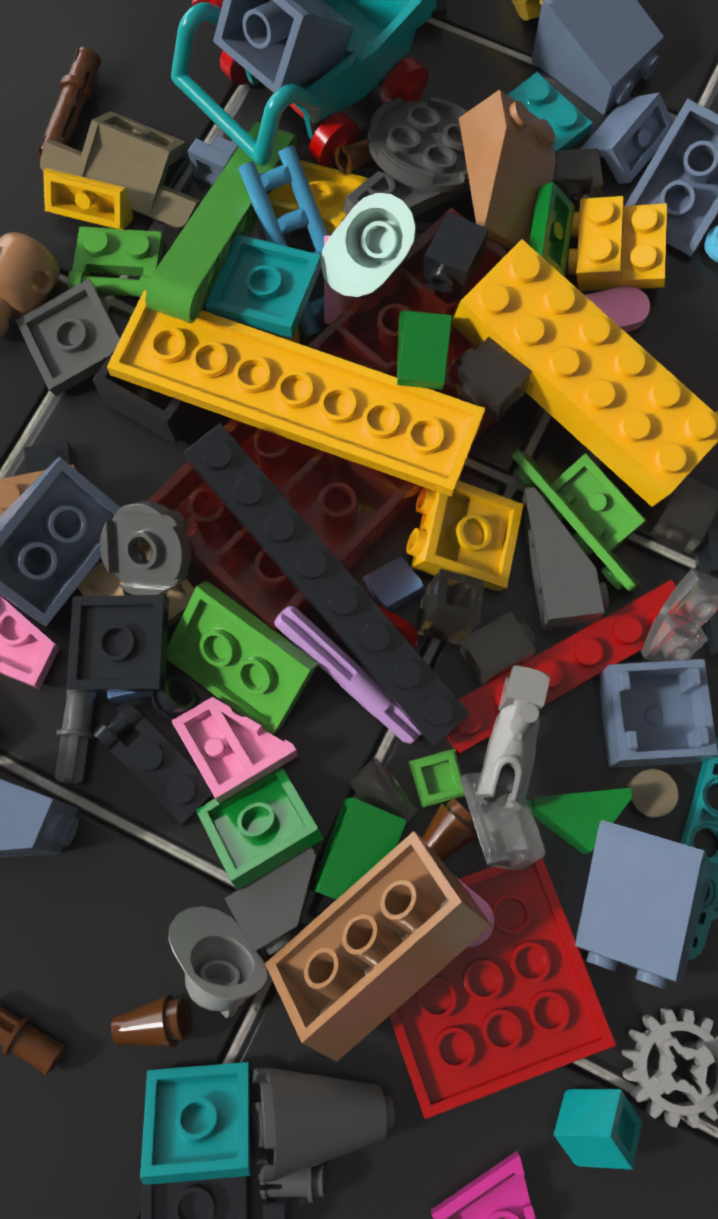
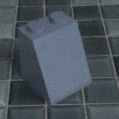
(283, 38)
(597, 48)
(33, 822)
(643, 903)

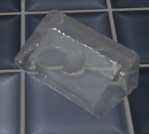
(505, 836)

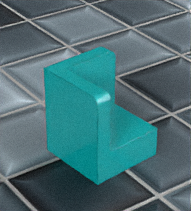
(598, 1128)

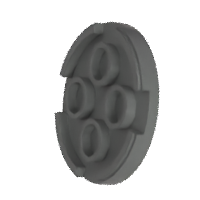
(420, 144)

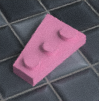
(24, 649)

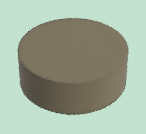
(653, 793)

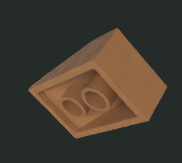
(506, 161)

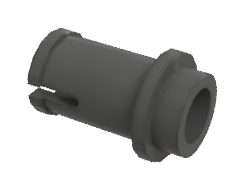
(306, 1183)

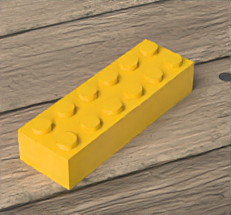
(590, 373)

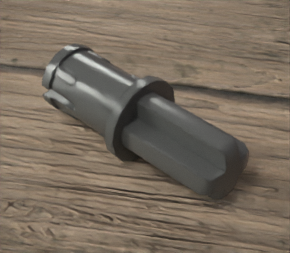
(75, 737)

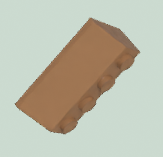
(374, 948)

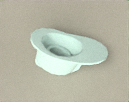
(368, 245)

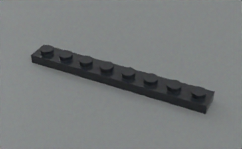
(326, 584)

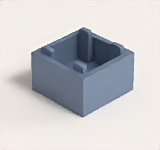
(657, 713)

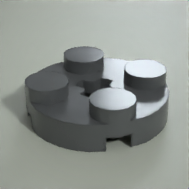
(169, 544)

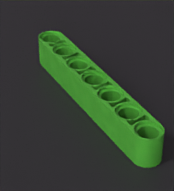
(197, 256)

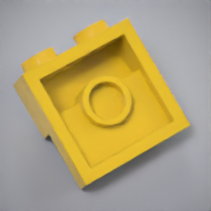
(618, 245)
(466, 534)

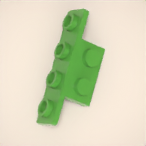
(592, 507)

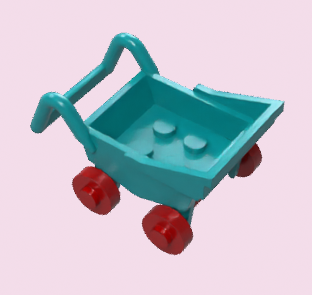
(373, 57)

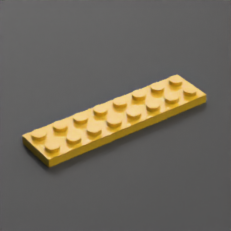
(300, 395)

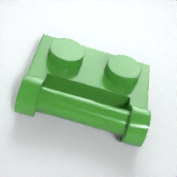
(117, 254)

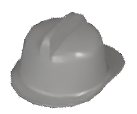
(215, 959)

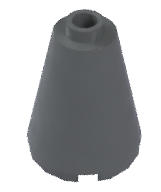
(313, 1120)

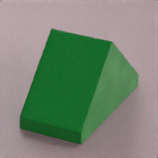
(422, 349)
(578, 815)

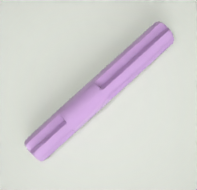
(345, 671)

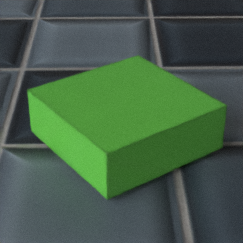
(437, 778)

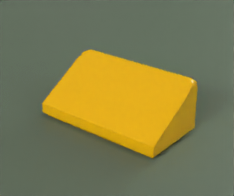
(87, 199)

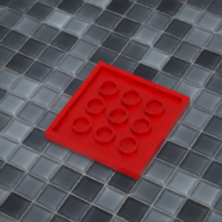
(502, 1005)

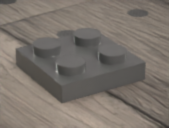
(70, 336)

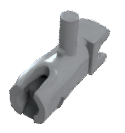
(513, 740)

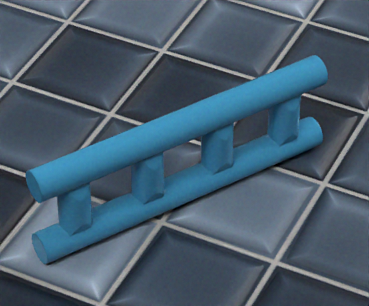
(306, 215)

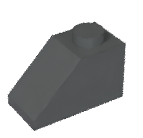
(274, 903)

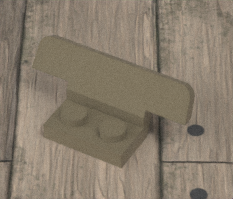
(130, 157)

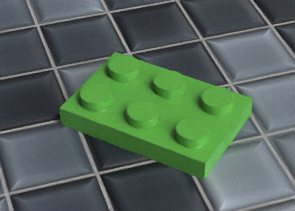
(239, 658)

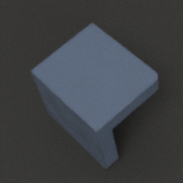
(210, 160)

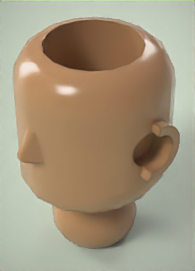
(26, 276)

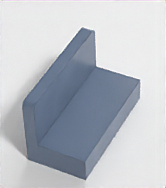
(631, 135)

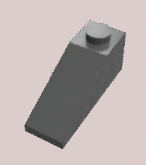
(561, 571)

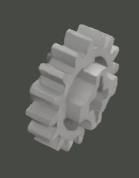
(659, 1077)

